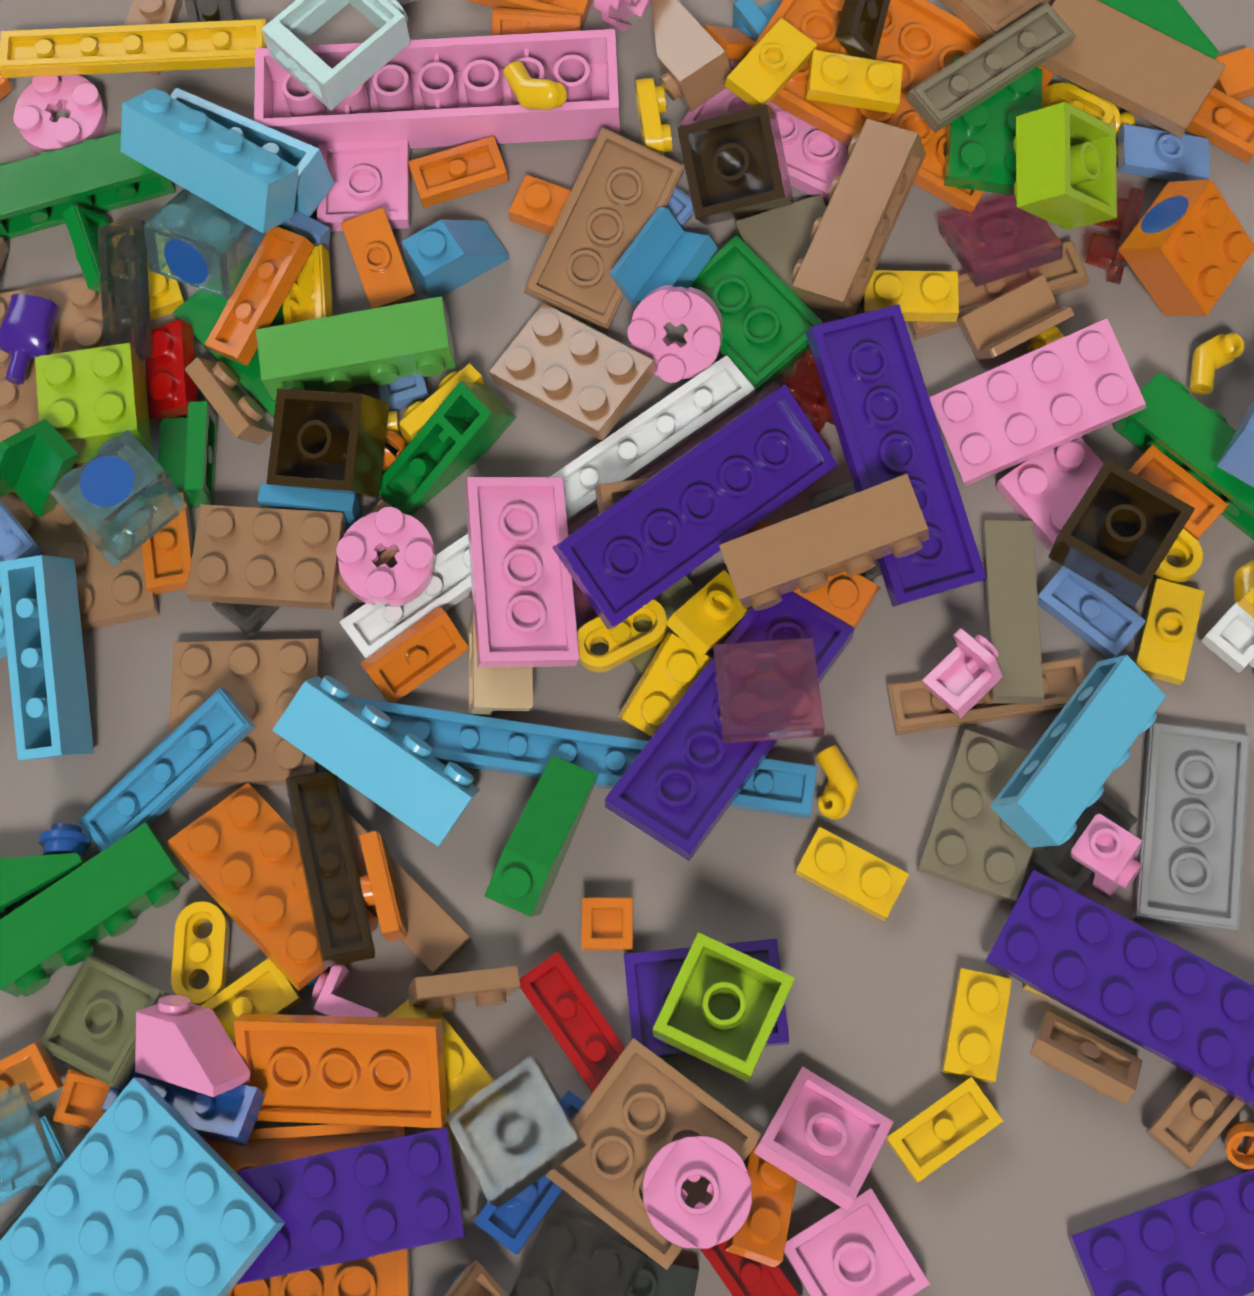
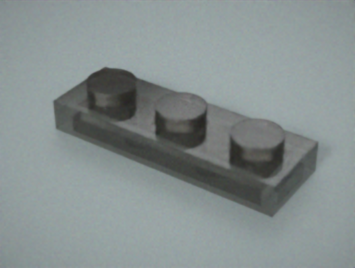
(125, 285)

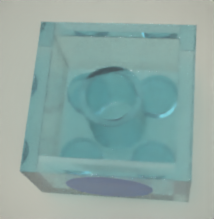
(200, 244)
(119, 497)

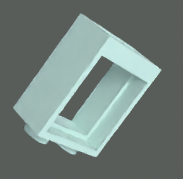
(331, 86)

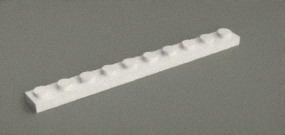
(610, 461)

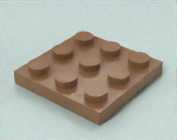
(263, 682)
(624, 1125)

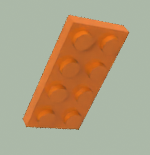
(257, 876)
(345, 1069)

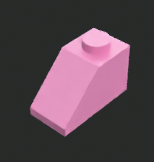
(187, 1047)

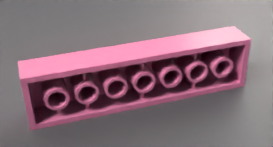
(452, 92)

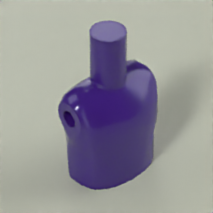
(27, 333)

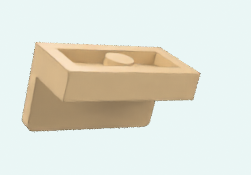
(496, 687)

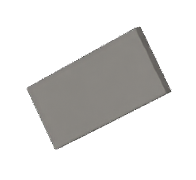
(1192, 827)

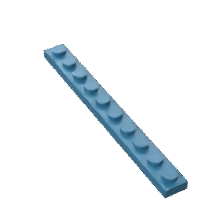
(527, 748)

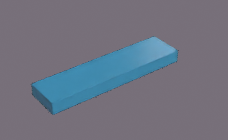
(169, 770)

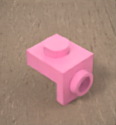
(965, 673)
(1108, 853)
(328, 995)

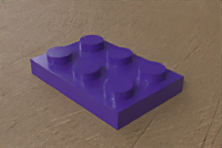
(652, 977)

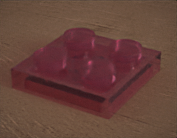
(999, 240)
(768, 690)

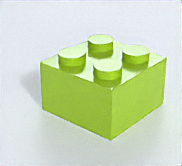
(1065, 166)
(94, 396)
(723, 1007)

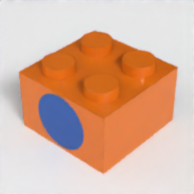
(1187, 248)

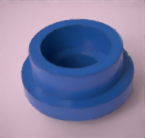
(64, 839)

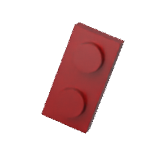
(167, 381)

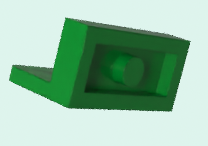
(189, 452)
(34, 465)

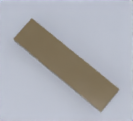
(990, 67)
(1013, 610)

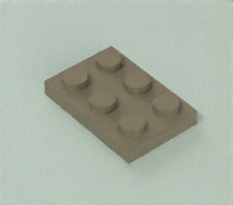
(967, 838)

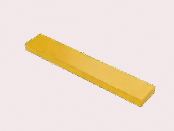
(130, 48)

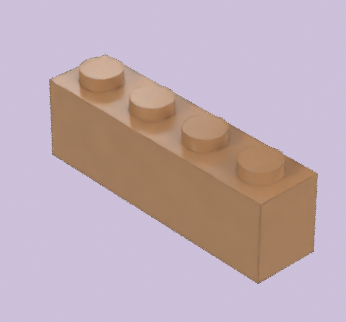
(858, 218)
(825, 543)

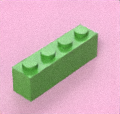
(357, 348)

